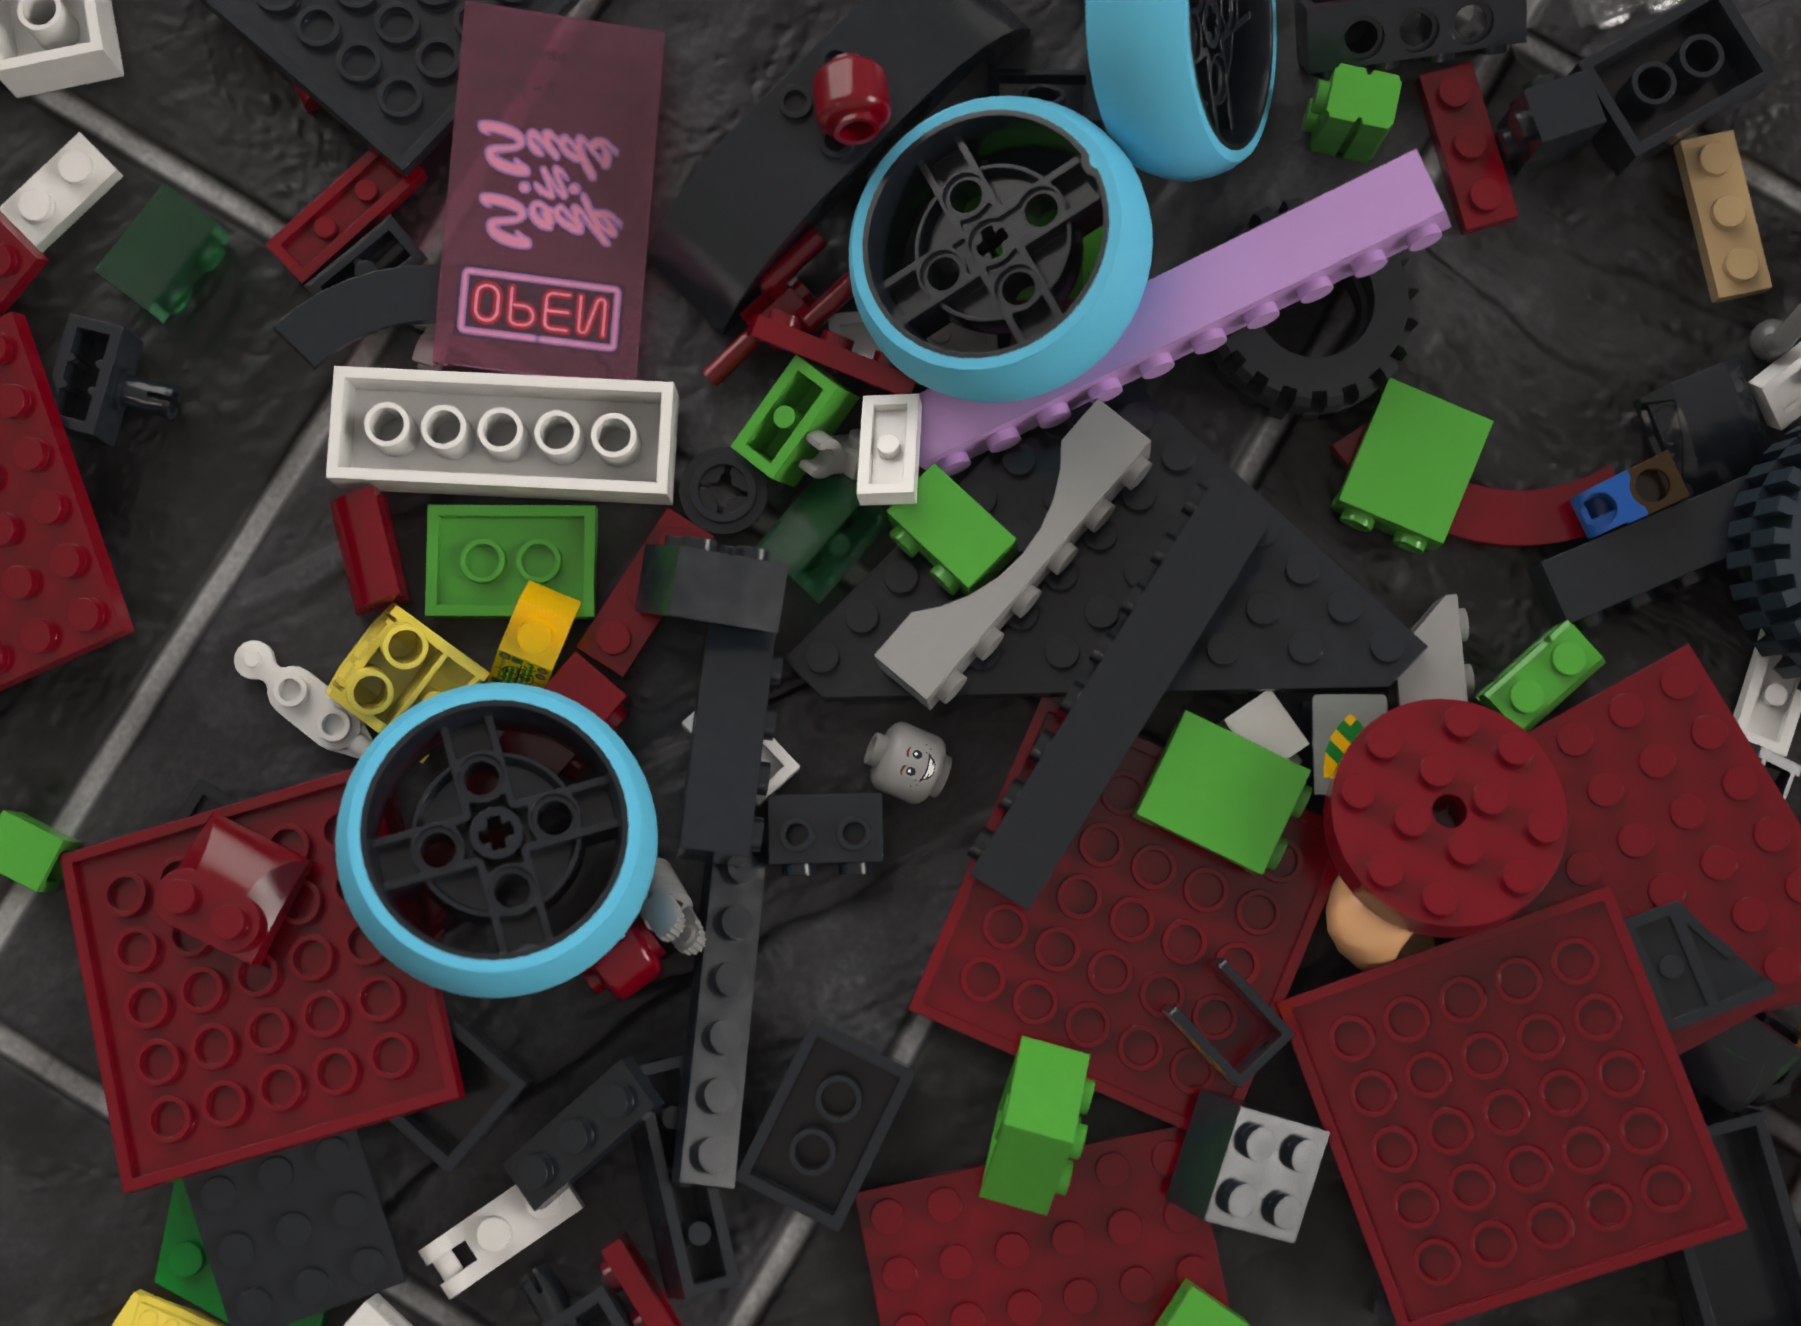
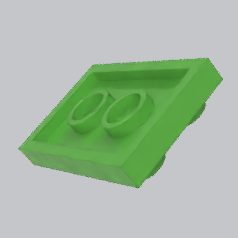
(489, 552)

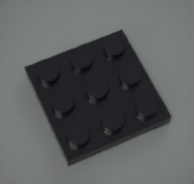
(295, 1232)

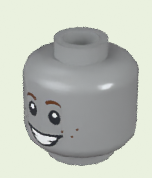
(908, 763)

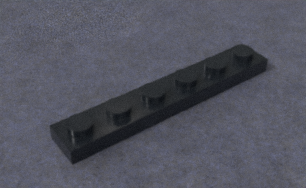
(719, 1025)

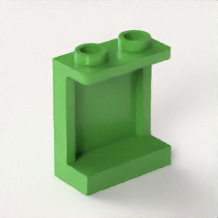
(1411, 467)
(1224, 794)

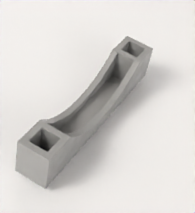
(941, 642)

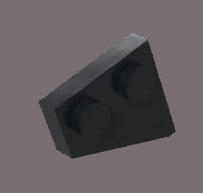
(1691, 967)

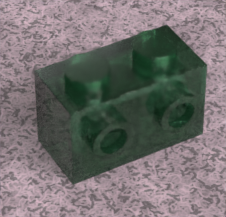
(164, 253)
(823, 535)

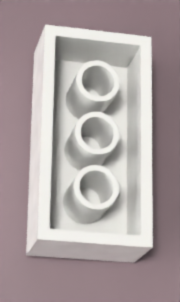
(57, 44)

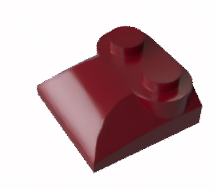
(232, 889)

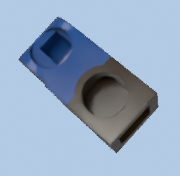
(1630, 496)

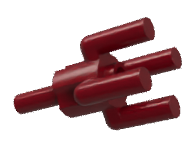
(788, 294)

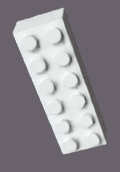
(503, 435)

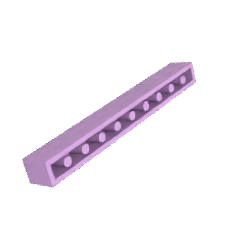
(1212, 297)

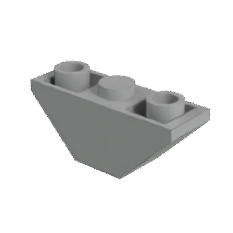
(1441, 668)

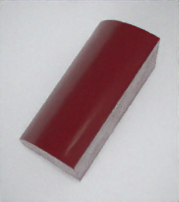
(370, 550)

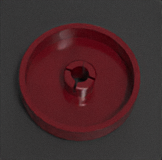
(1503, 806)

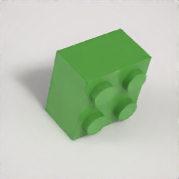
(1038, 1126)

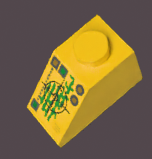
(534, 636)

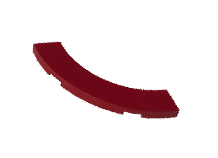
(1505, 516)

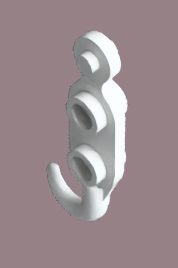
(303, 701)

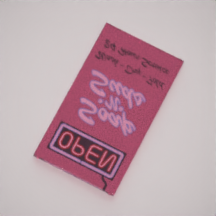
(548, 195)

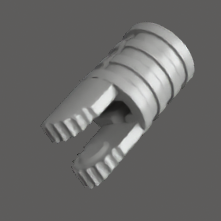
(670, 911)

